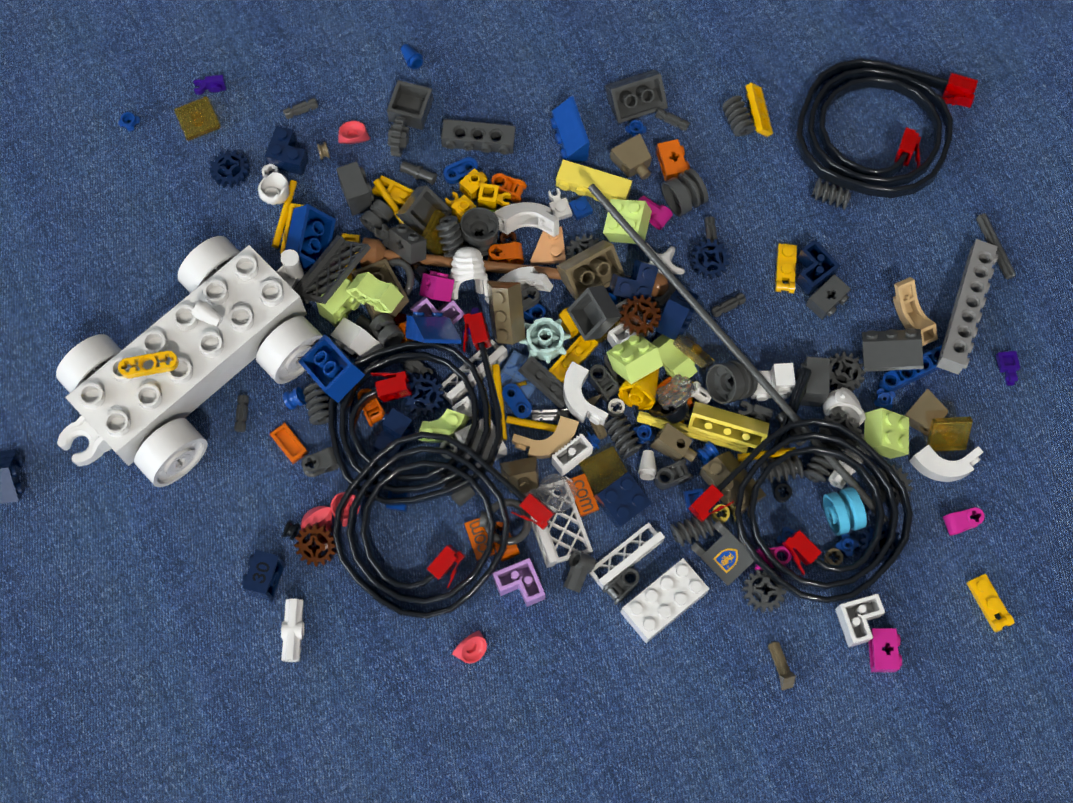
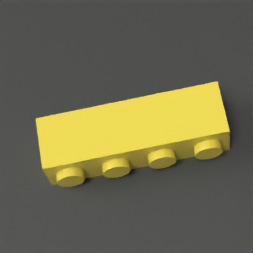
(579, 178)
(727, 425)

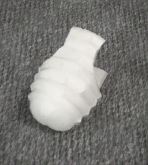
(468, 265)

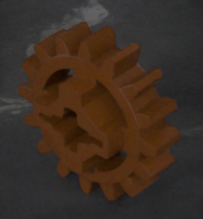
(633, 317)
(311, 551)

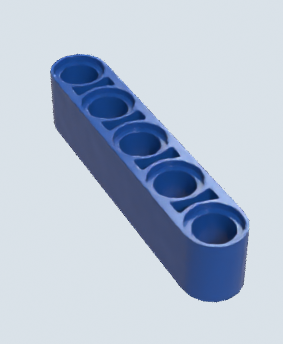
(900, 380)

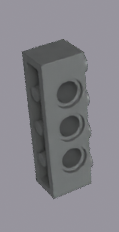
(471, 130)

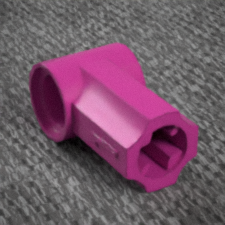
(660, 214)

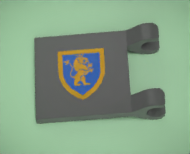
(726, 556)

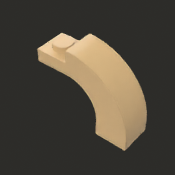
(910, 312)
(547, 447)

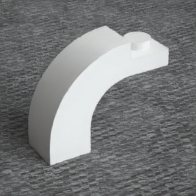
(527, 215)
(527, 278)
(574, 399)
(943, 470)

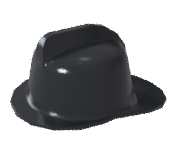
(673, 414)

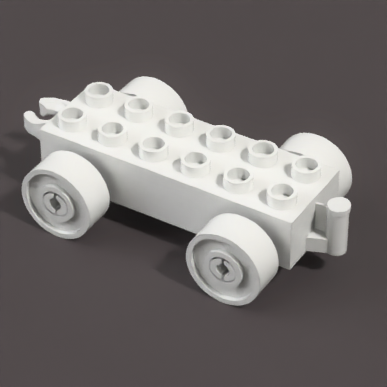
(147, 413)

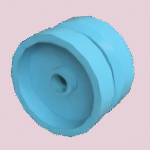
(844, 511)

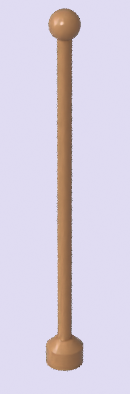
(379, 252)

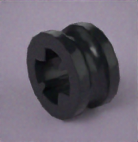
(776, 494)
(291, 530)

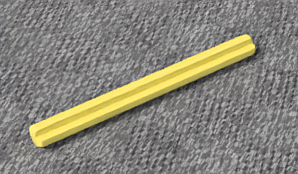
(659, 422)

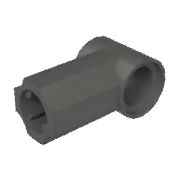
(580, 565)

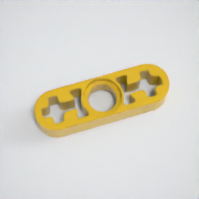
(134, 372)

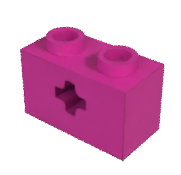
(437, 286)
(879, 659)

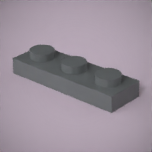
(543, 380)

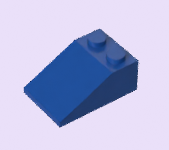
(431, 328)

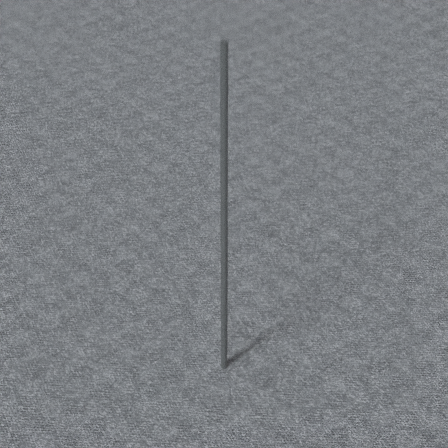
(727, 341)

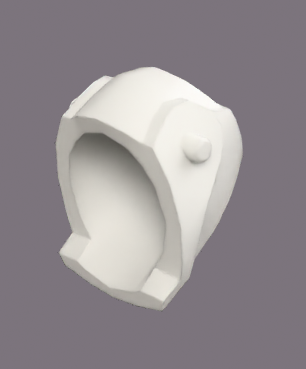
(844, 402)

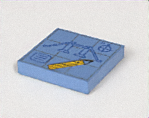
(511, 374)

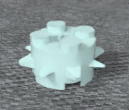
(548, 348)

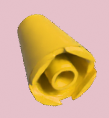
(640, 393)

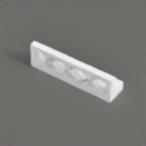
(460, 389)
(632, 558)

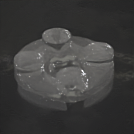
(675, 392)
(561, 484)

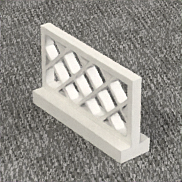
(546, 541)

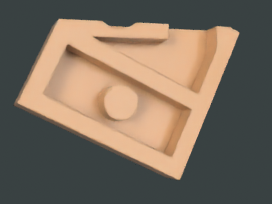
(549, 250)

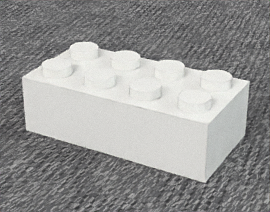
(664, 600)

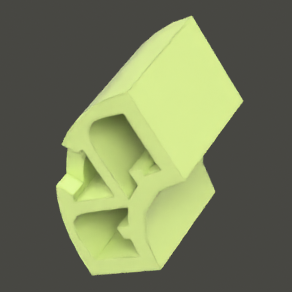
(370, 290)
(673, 359)
(446, 424)

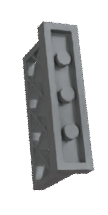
(330, 261)

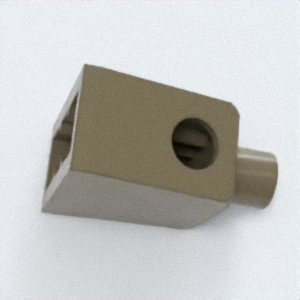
(632, 157)
(925, 410)
(673, 444)
(522, 473)

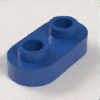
(459, 169)
(517, 400)

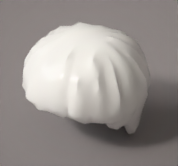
(274, 189)

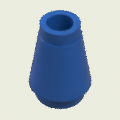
(412, 57)

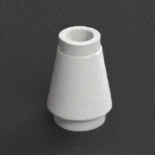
(206, 313)
(647, 467)

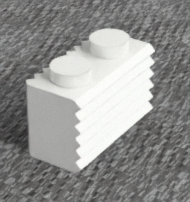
(572, 454)

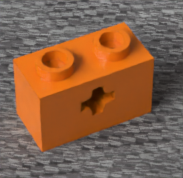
(671, 159)

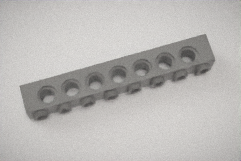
(967, 307)

